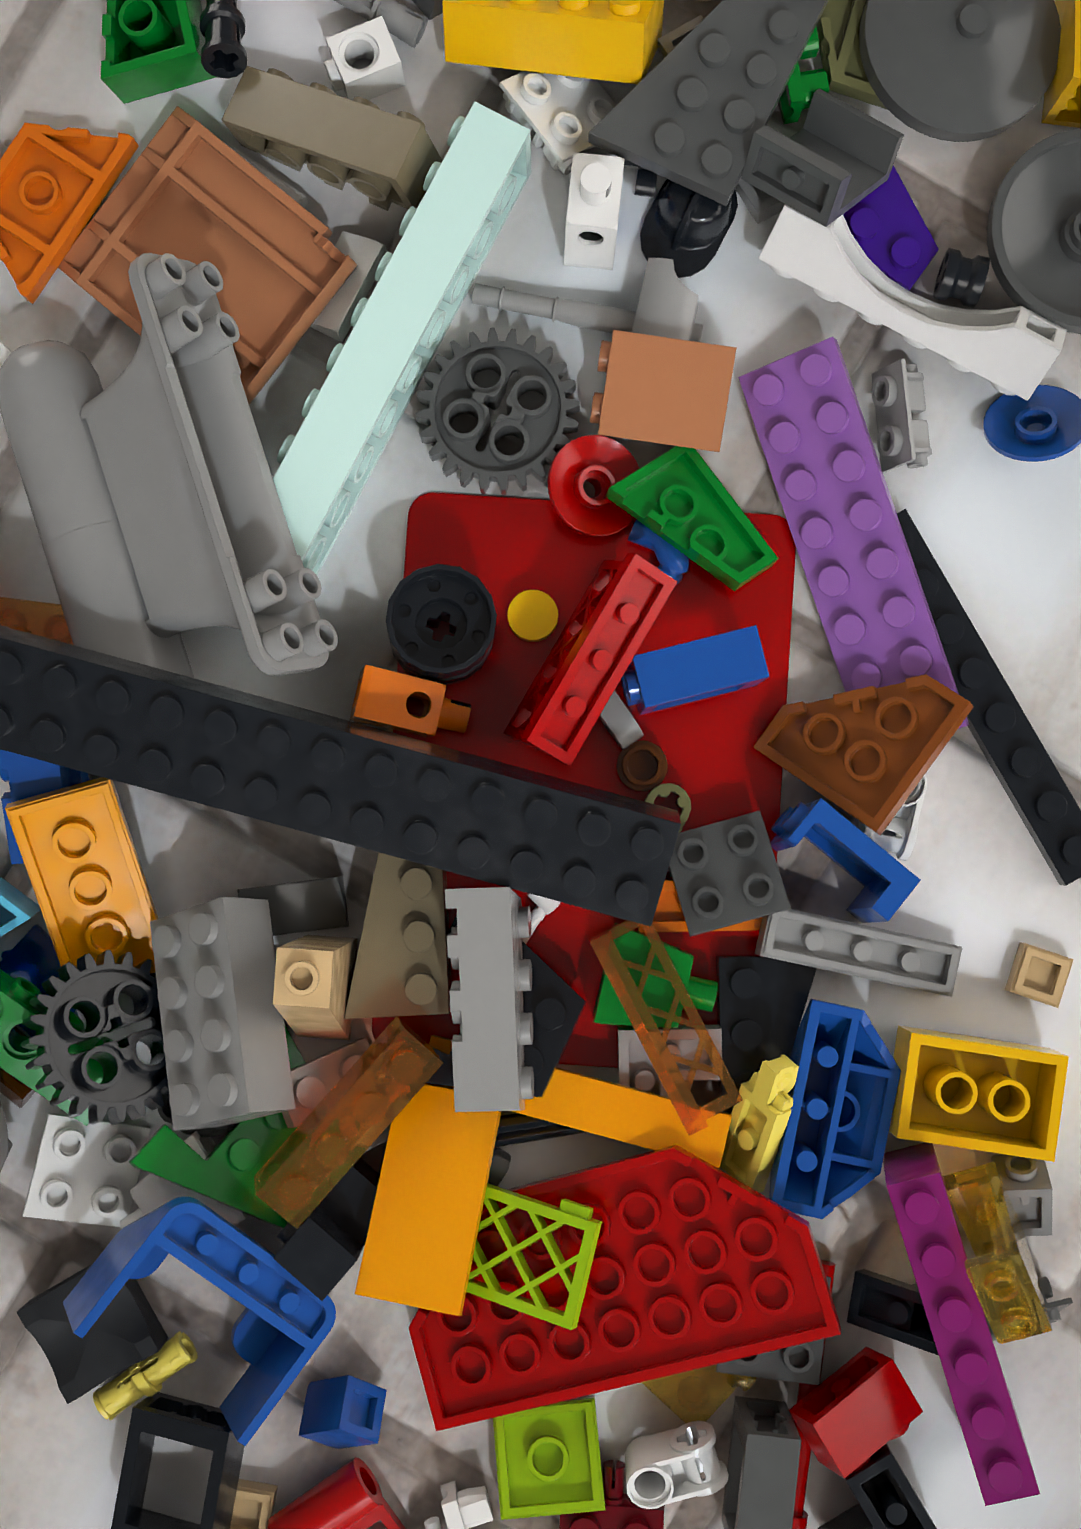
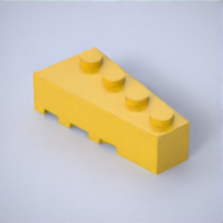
(556, 36)

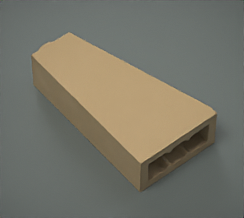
(315, 985)

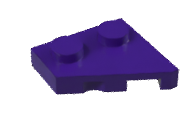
(892, 232)

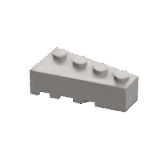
(490, 999)

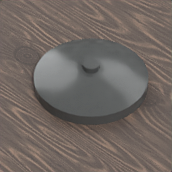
(959, 63)
(1038, 230)

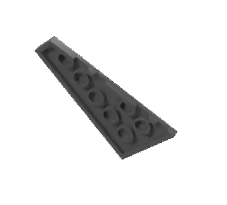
(711, 94)

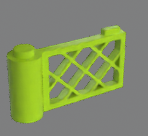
(568, 1213)

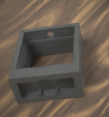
(761, 1466)

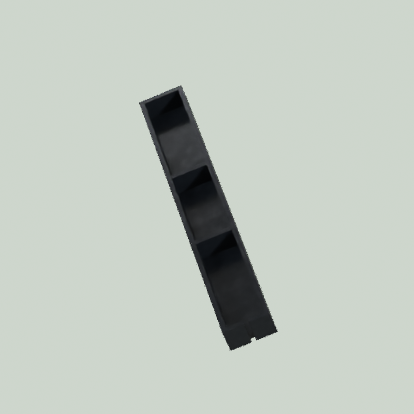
(333, 777)

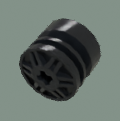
(424, 601)

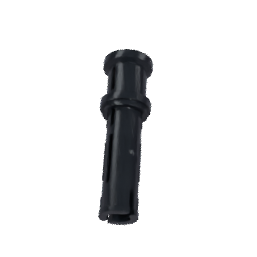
(223, 30)

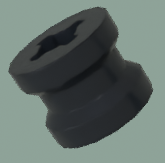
(961, 277)

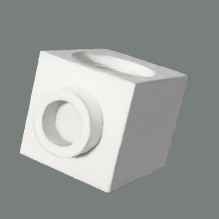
(364, 41)

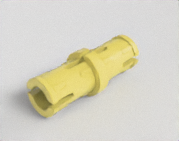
(145, 1376)

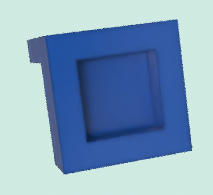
(343, 1412)

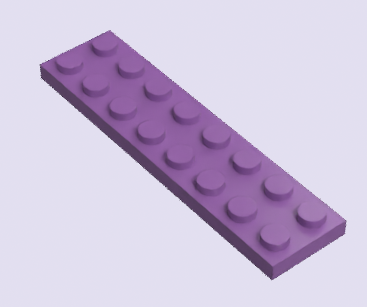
(844, 520)

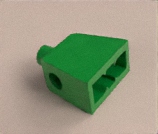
(657, 991)

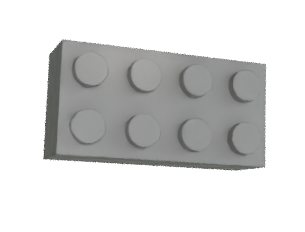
(219, 1014)

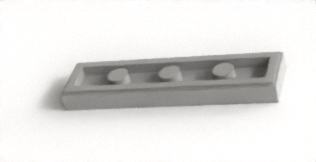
(859, 950)

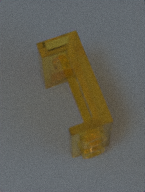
(1003, 1263)

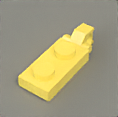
(759, 1122)

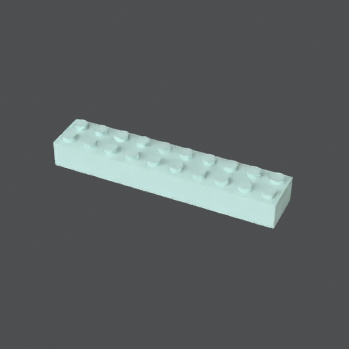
(399, 327)

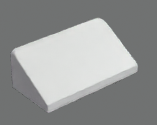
(337, 315)

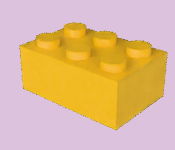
(978, 1093)

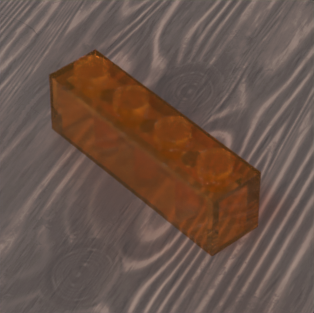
(346, 1122)

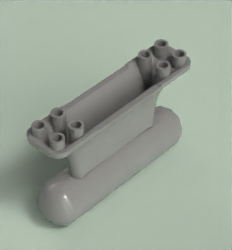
(161, 487)

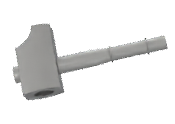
(663, 307)

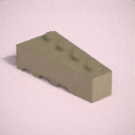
(335, 136)

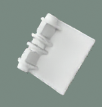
(558, 111)
(84, 1171)

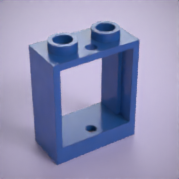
(695, 670)

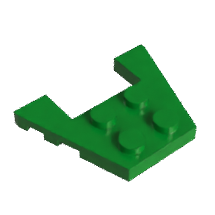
(231, 1166)

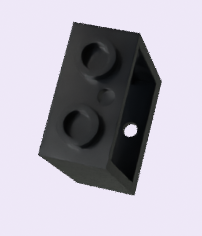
(186, 1423)

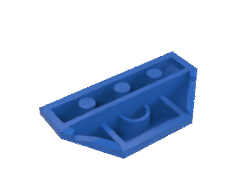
(837, 1112)

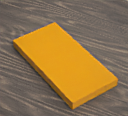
(85, 871)
(428, 1204)

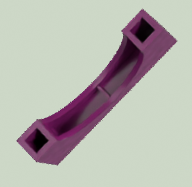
(958, 1325)

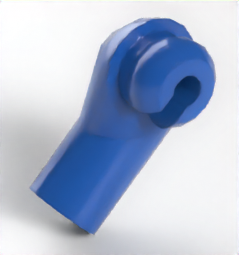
(671, 559)

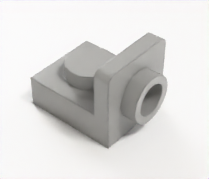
(1029, 1191)

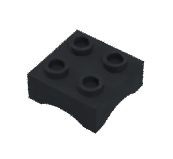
(118, 1339)

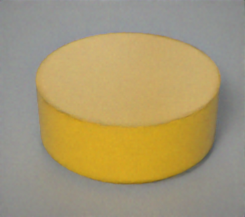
(532, 615)

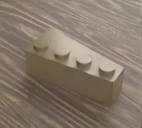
(403, 944)

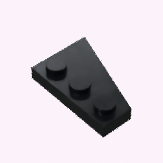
(758, 1011)

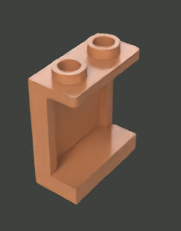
(663, 390)

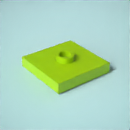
(549, 1460)

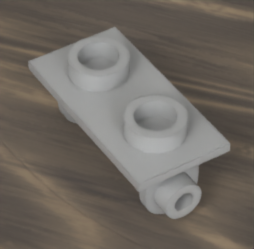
(897, 394)

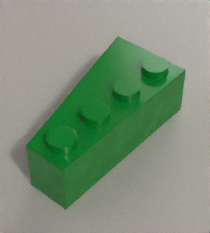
(152, 47)

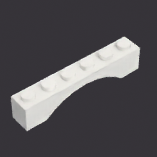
(1001, 345)

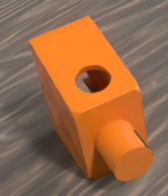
(383, 697)

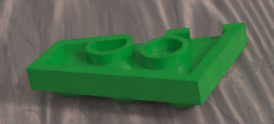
(695, 514)

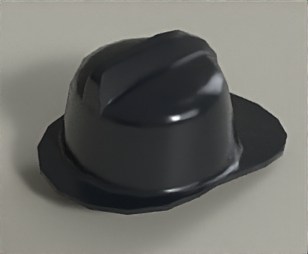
(685, 227)

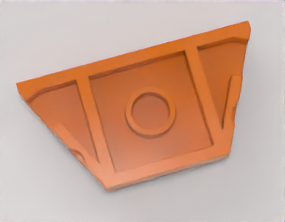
(50, 193)

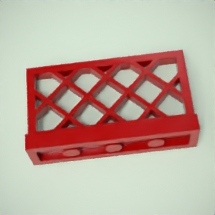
(590, 657)

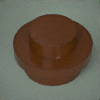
(642, 766)

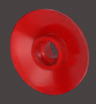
(603, 465)

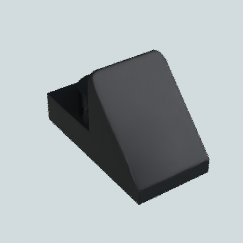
(890, 1310)

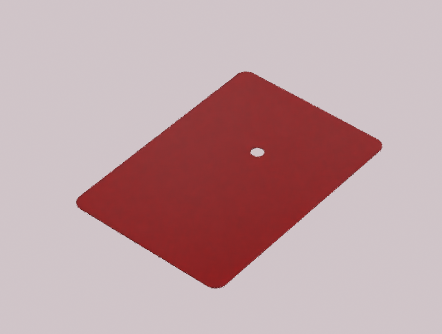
(706, 742)

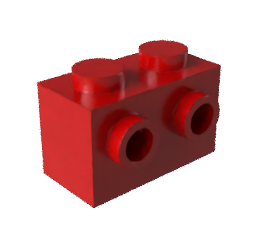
(856, 1411)

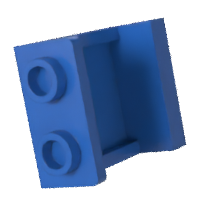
(883, 877)

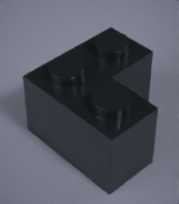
(332, 1234)
(883, 1498)

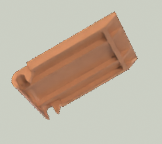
(211, 205)

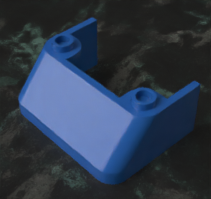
(274, 1331)

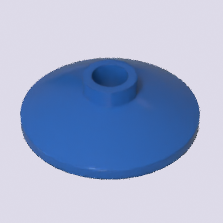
(1035, 428)

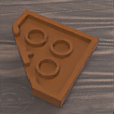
(866, 743)

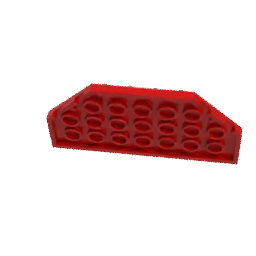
(678, 1282)

